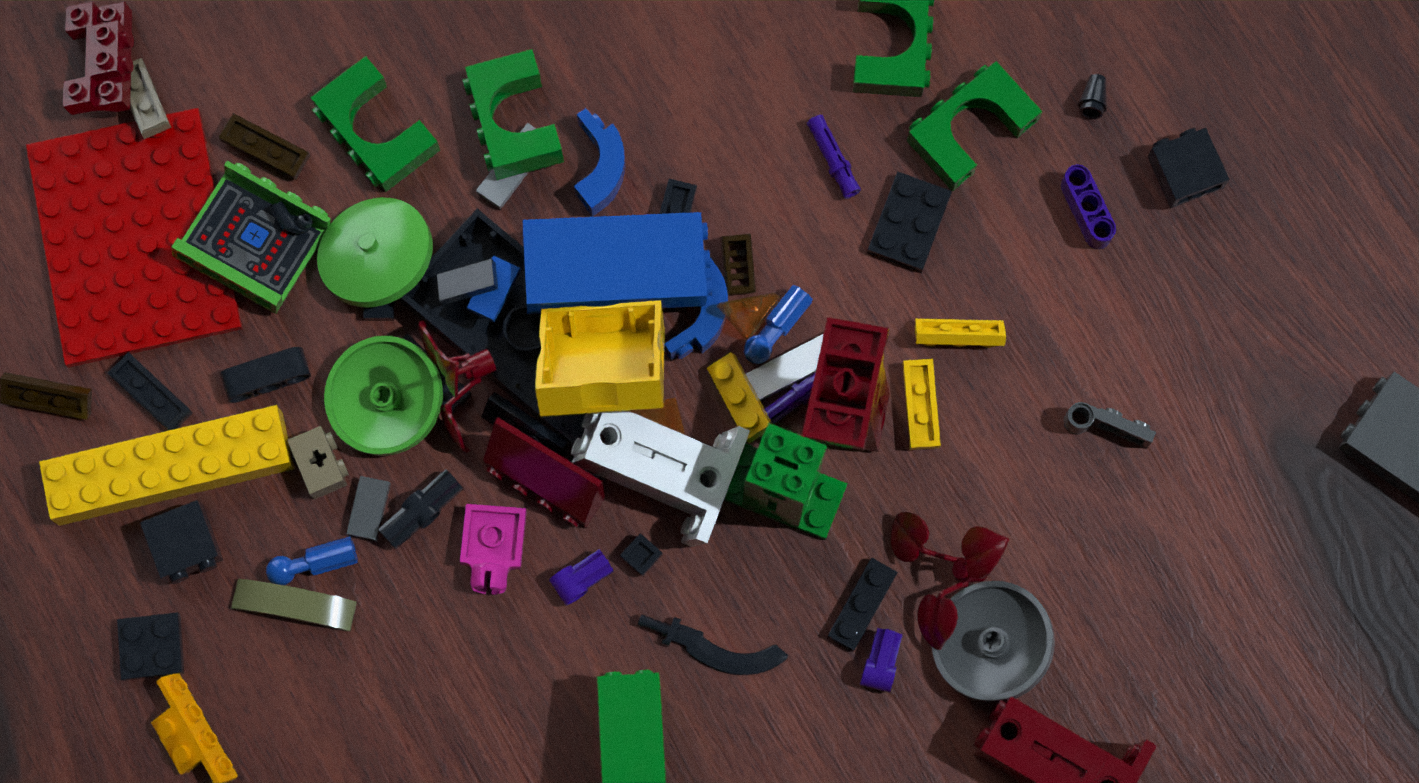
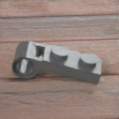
(1110, 421)

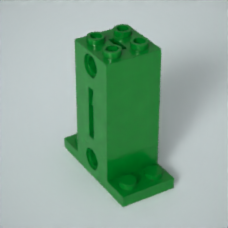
(786, 483)
(631, 728)

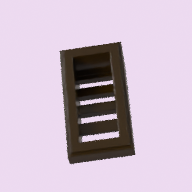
(727, 265)

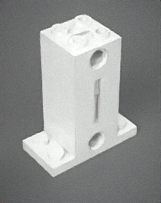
(662, 465)

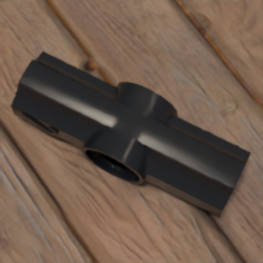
(421, 509)

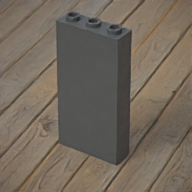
(1388, 434)

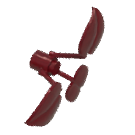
(473, 367)
(981, 552)

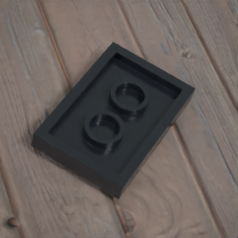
(909, 222)

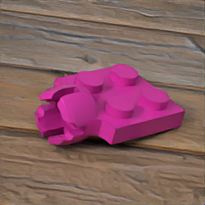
(492, 544)

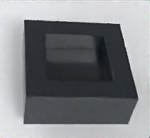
(641, 554)

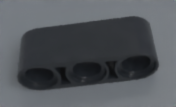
(265, 374)

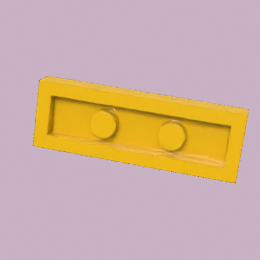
(960, 332)
(739, 396)
(921, 404)

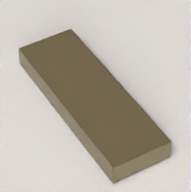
(146, 103)

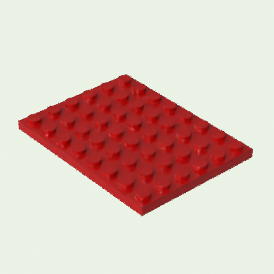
(108, 232)

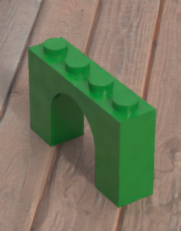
(905, 72)
(989, 90)
(509, 151)
(387, 161)

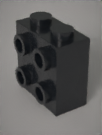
(1187, 166)
(182, 542)

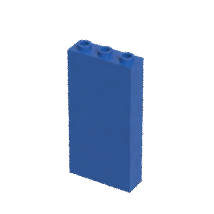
(616, 261)

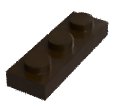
(264, 146)
(45, 395)

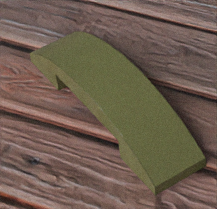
(294, 604)

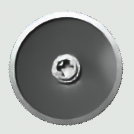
(998, 642)

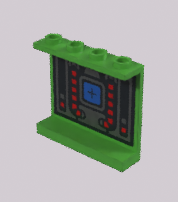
(242, 241)

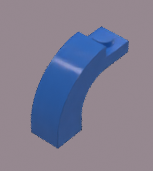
(605, 181)
(708, 324)

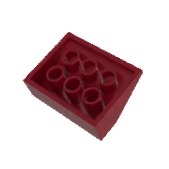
(543, 474)

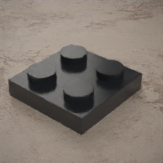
(150, 646)

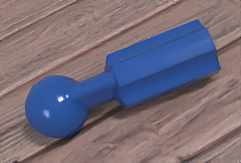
(779, 322)
(316, 561)

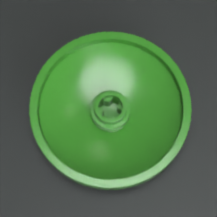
(375, 252)
(383, 395)

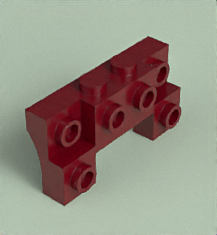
(107, 58)

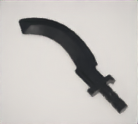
(712, 654)

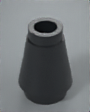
(1094, 97)

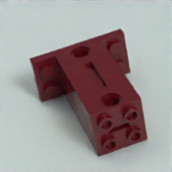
(849, 387)
(1050, 752)

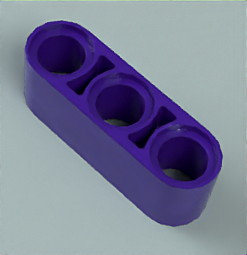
(1088, 193)

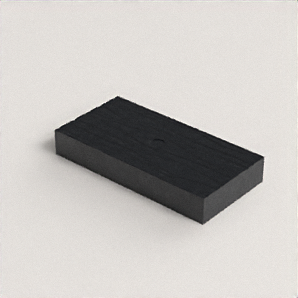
(514, 334)

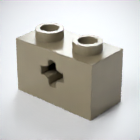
(306, 449)

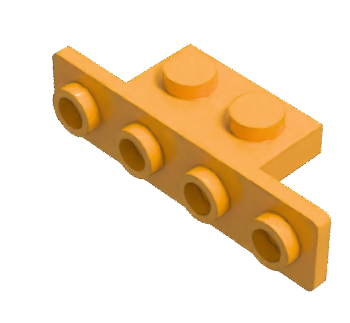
(188, 734)

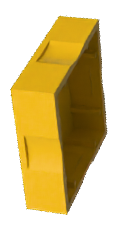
(601, 358)

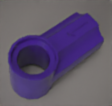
(575, 581)
(880, 667)

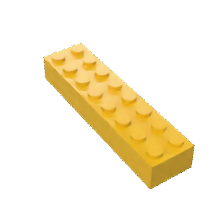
(166, 465)

